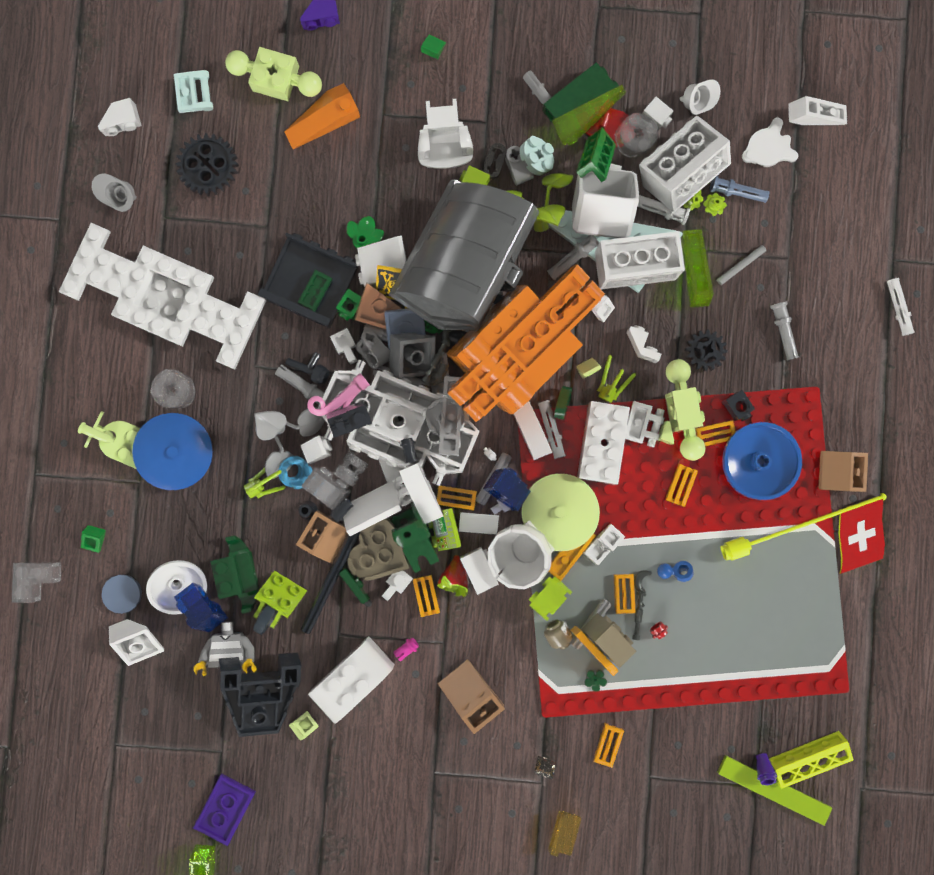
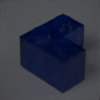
(507, 488)
(199, 609)

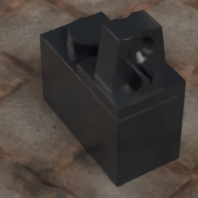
(348, 419)

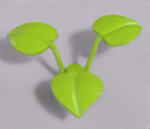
(550, 213)

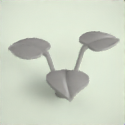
(271, 423)

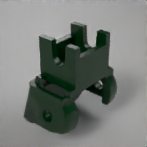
(418, 542)

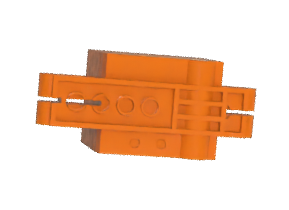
(521, 344)

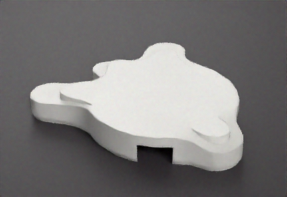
(769, 147)

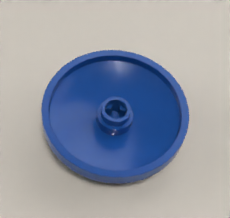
(172, 451)
(762, 461)

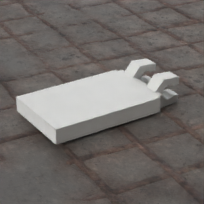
(376, 506)

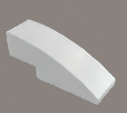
(532, 431)
(421, 493)

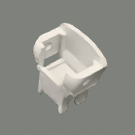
(448, 140)

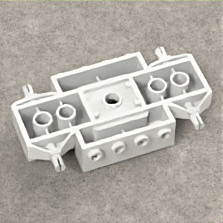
(381, 440)

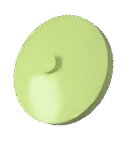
(562, 510)

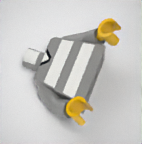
(226, 645)

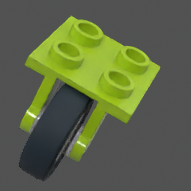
(281, 599)

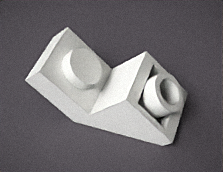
(638, 338)

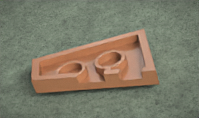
(372, 307)

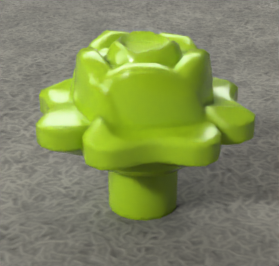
(694, 202)
(715, 204)

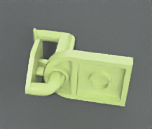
(117, 449)

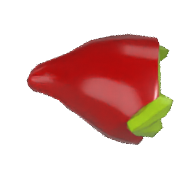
(454, 578)

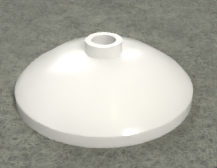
(162, 589)

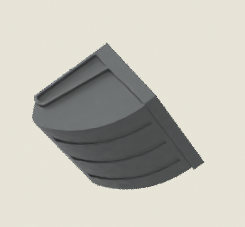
(465, 256)

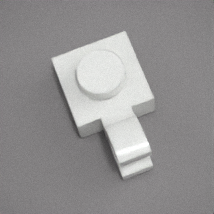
(344, 343)
(397, 581)

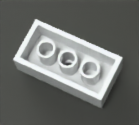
(598, 461)

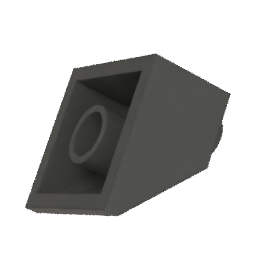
(411, 354)

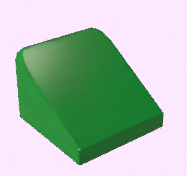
(433, 46)
(92, 538)

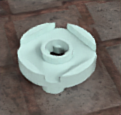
(532, 150)

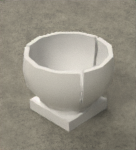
(521, 554)

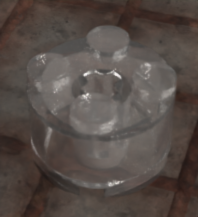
(638, 125)
(163, 394)

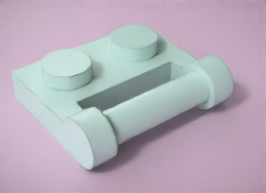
(186, 91)

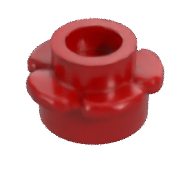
(659, 630)

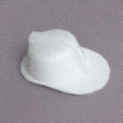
(701, 96)

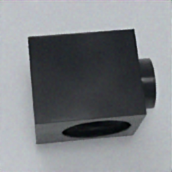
(730, 405)

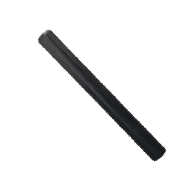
(329, 583)

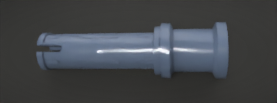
(728, 190)

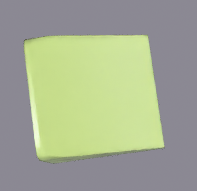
(588, 368)
(665, 433)
(303, 725)

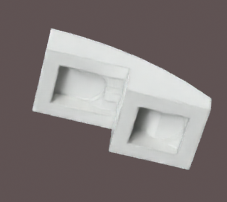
(603, 544)

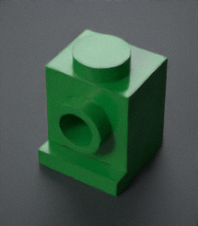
(349, 298)

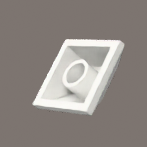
(133, 641)

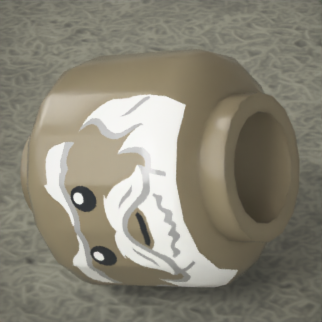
(558, 634)

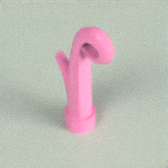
(344, 398)

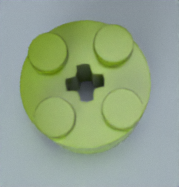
(550, 597)

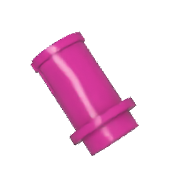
(407, 648)

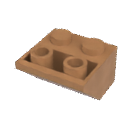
(843, 471)
(322, 537)

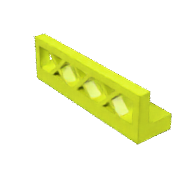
(810, 755)

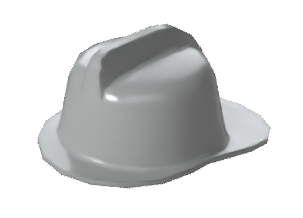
(113, 192)

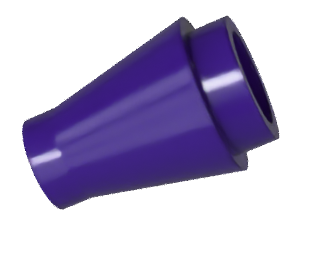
(765, 770)

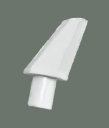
(500, 506)

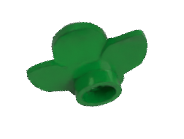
(364, 230)

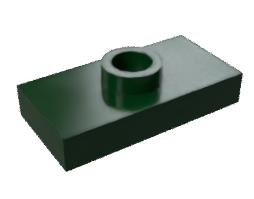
(315, 290)
(355, 585)

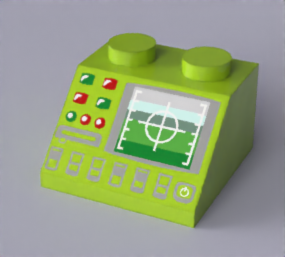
(445, 531)

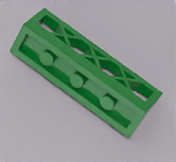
(597, 155)

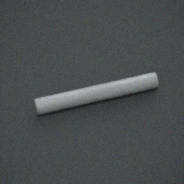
(742, 264)

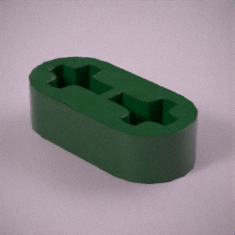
(563, 402)

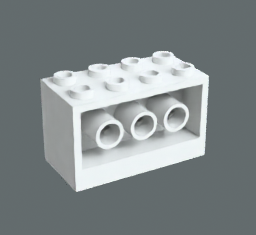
(685, 163)
(639, 260)

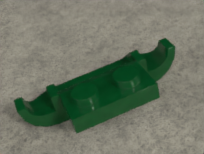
(237, 574)

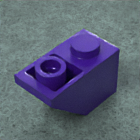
(320, 14)

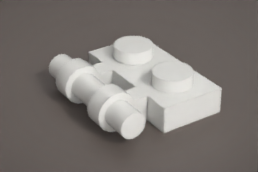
(638, 421)

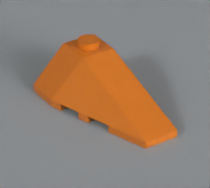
(325, 115)

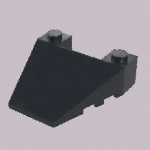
(259, 699)

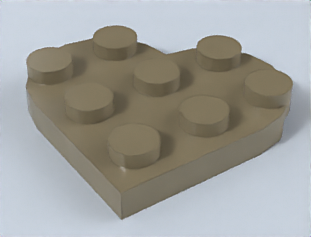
(377, 553)

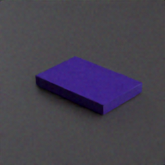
(224, 809)

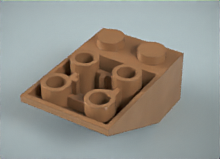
(471, 696)

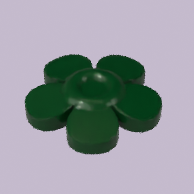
(595, 680)

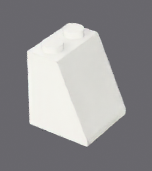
(383, 253)

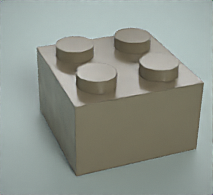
(609, 639)

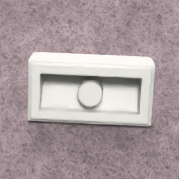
(478, 523)

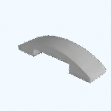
(450, 421)

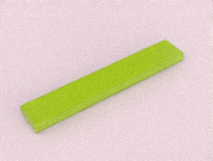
(786, 796)

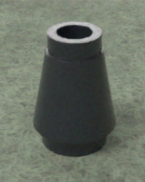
(311, 507)

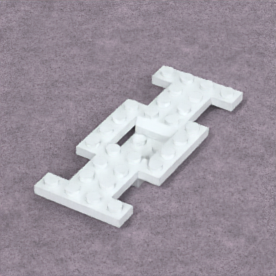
(161, 303)

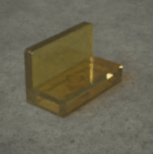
(564, 833)

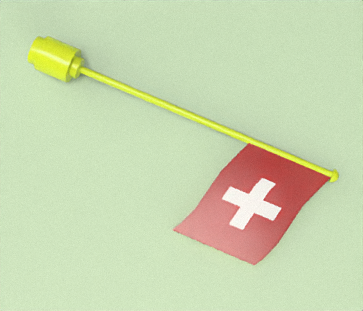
(859, 535)

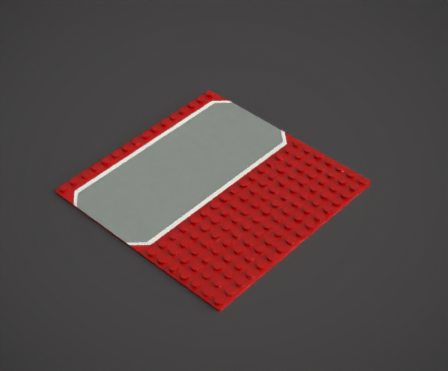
(738, 625)

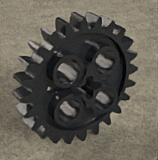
(195, 176)

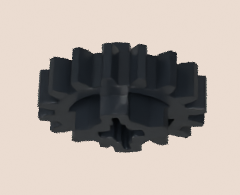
(714, 354)

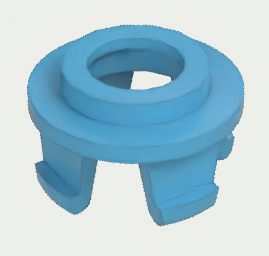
(299, 479)

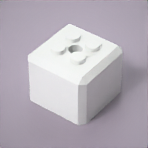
(605, 207)

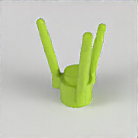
(609, 392)
(255, 486)

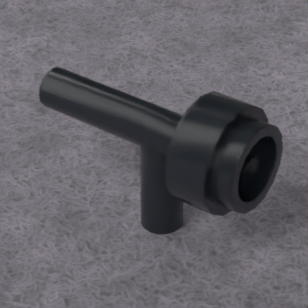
(319, 373)

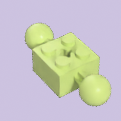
(273, 73)
(684, 409)

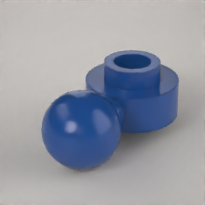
(665, 571)

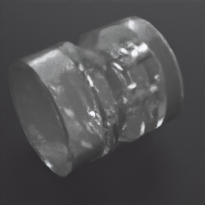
(346, 474)

